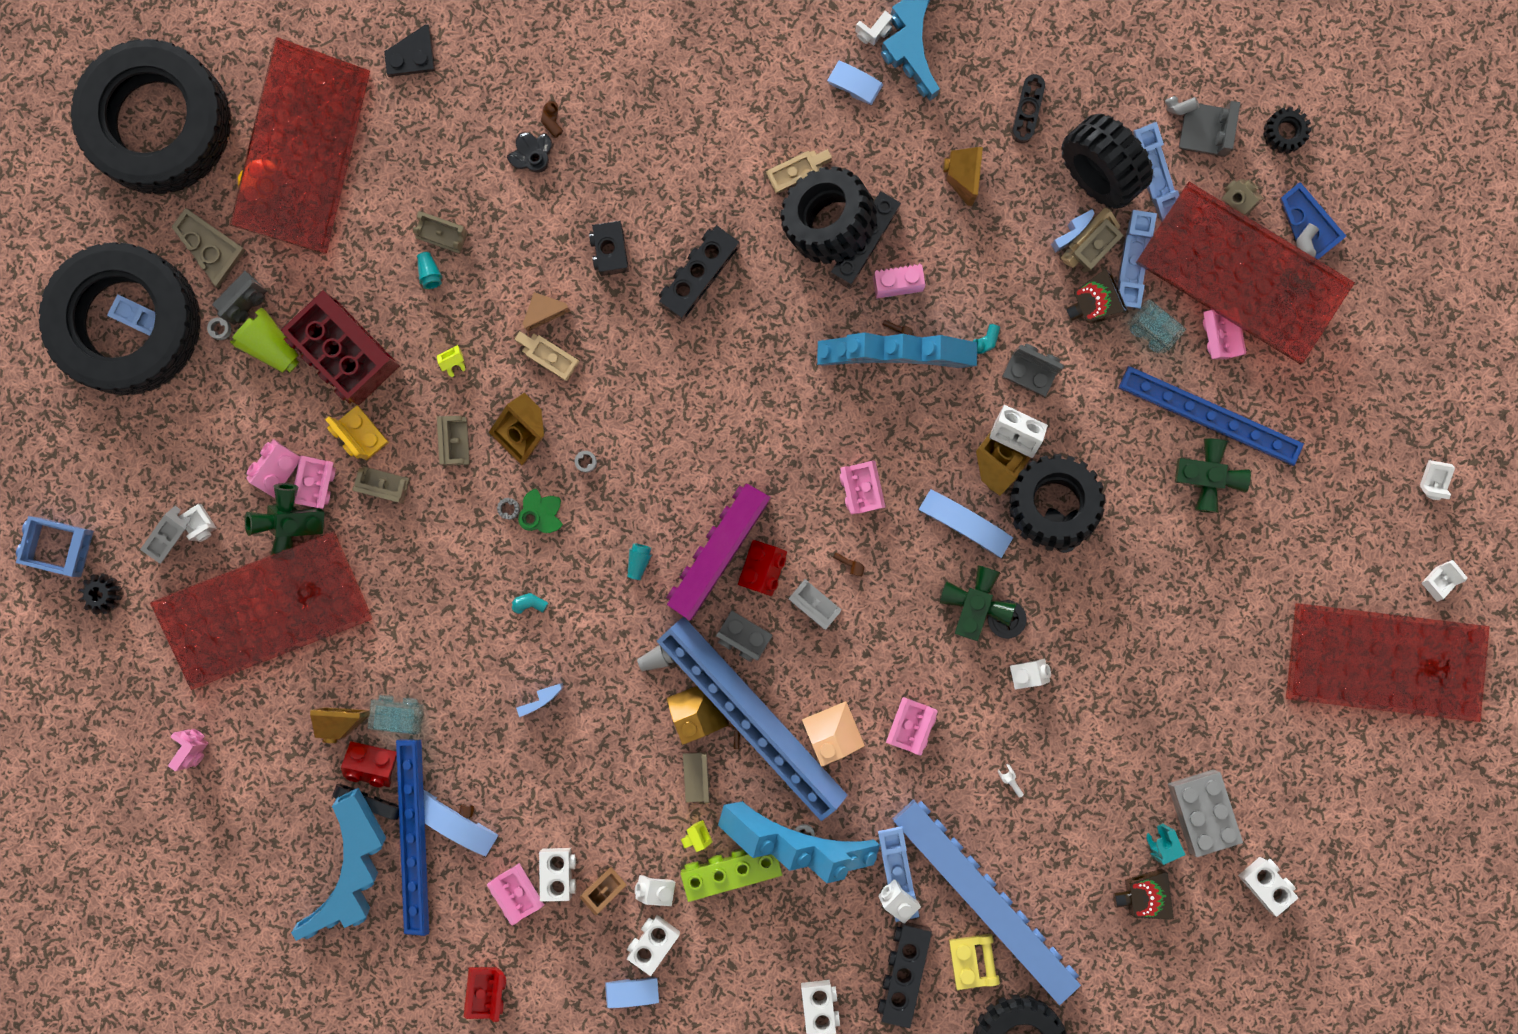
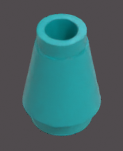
(428, 271)
(638, 560)

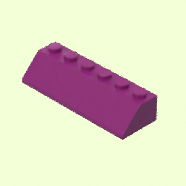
(718, 551)

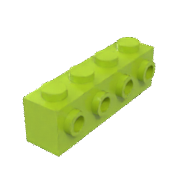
(727, 873)

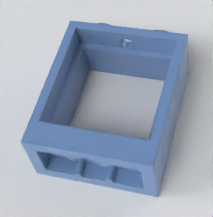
(76, 555)

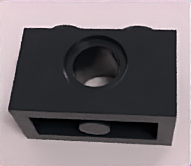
(611, 234)

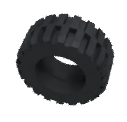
(1107, 161)
(814, 194)
(1065, 473)
(1019, 1012)

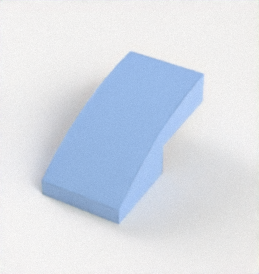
(856, 82)
(1075, 226)
(132, 314)
(545, 696)
(632, 992)

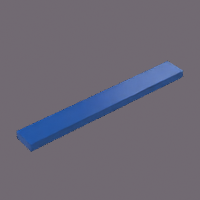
(1211, 416)
(412, 837)

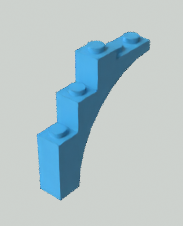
(907, 45)
(898, 348)
(360, 837)
(794, 849)

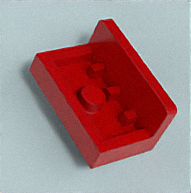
(762, 568)
(368, 764)
(484, 993)

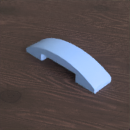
(1161, 187)
(1131, 274)
(966, 523)
(456, 827)
(896, 861)

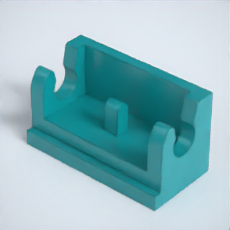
(1167, 847)

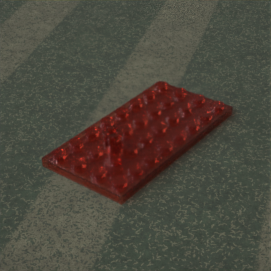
(300, 146)
(1245, 273)
(261, 610)
(1387, 662)

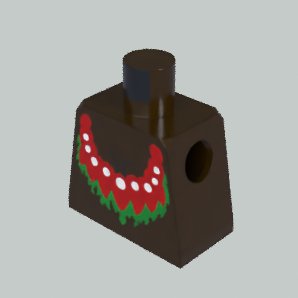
(1098, 300)
(1147, 896)

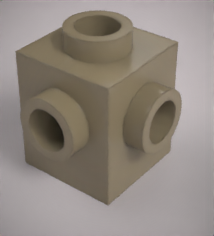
(1249, 193)

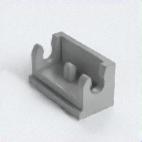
(165, 535)
(815, 604)

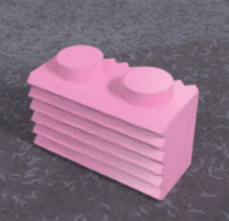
(899, 281)

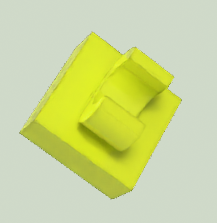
(451, 358)
(697, 836)

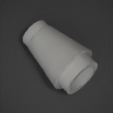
(655, 659)

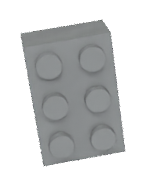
(1205, 813)

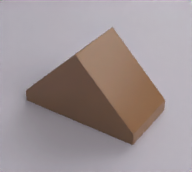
(542, 310)
(602, 890)

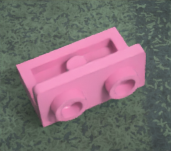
(1224, 337)
(272, 467)
(313, 482)
(862, 487)
(912, 726)
(190, 752)
(515, 894)

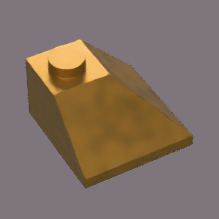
(964, 172)
(519, 427)
(999, 464)
(694, 715)
(336, 722)

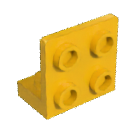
(358, 433)

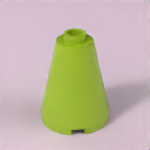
(265, 342)

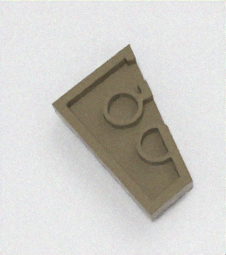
(209, 246)

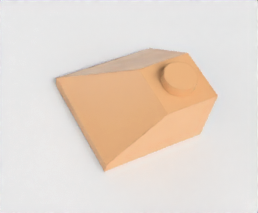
(833, 733)

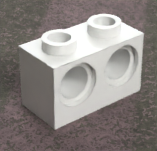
(1018, 431)
(550, 873)
(1265, 889)
(656, 946)
(816, 1008)

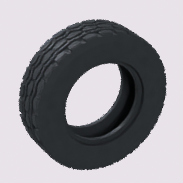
(111, 81)
(66, 310)

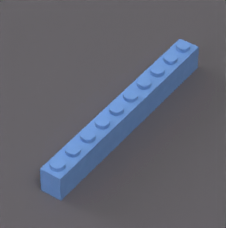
(752, 718)
(987, 902)

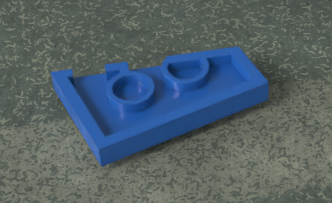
(1303, 209)

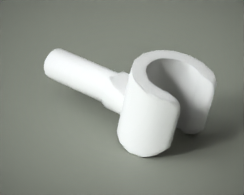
(1010, 778)

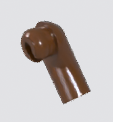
(549, 117)

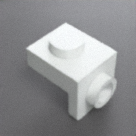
(879, 29)
(1437, 480)
(199, 525)
(1443, 580)
(1030, 674)
(655, 891)
(898, 902)

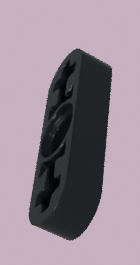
(1030, 127)
(377, 805)

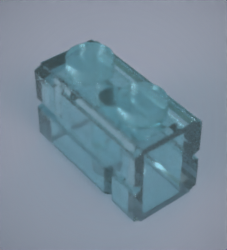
(1156, 327)
(395, 715)

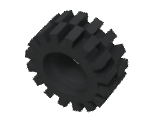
(1292, 117)

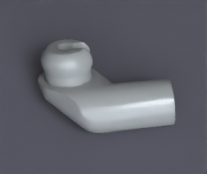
(1182, 108)
(1304, 241)

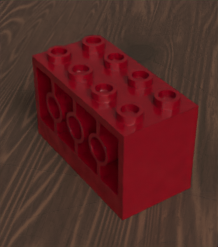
(328, 327)

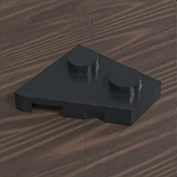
(411, 54)

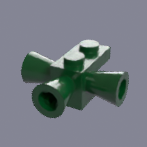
(1211, 475)
(284, 519)
(977, 604)

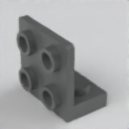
(1210, 129)
(240, 298)
(1032, 369)
(744, 636)

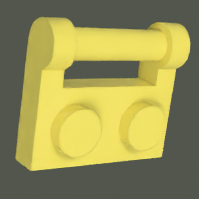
(965, 962)

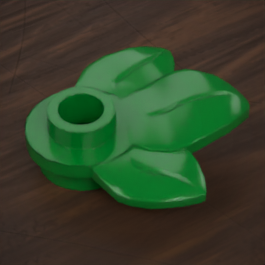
(544, 511)

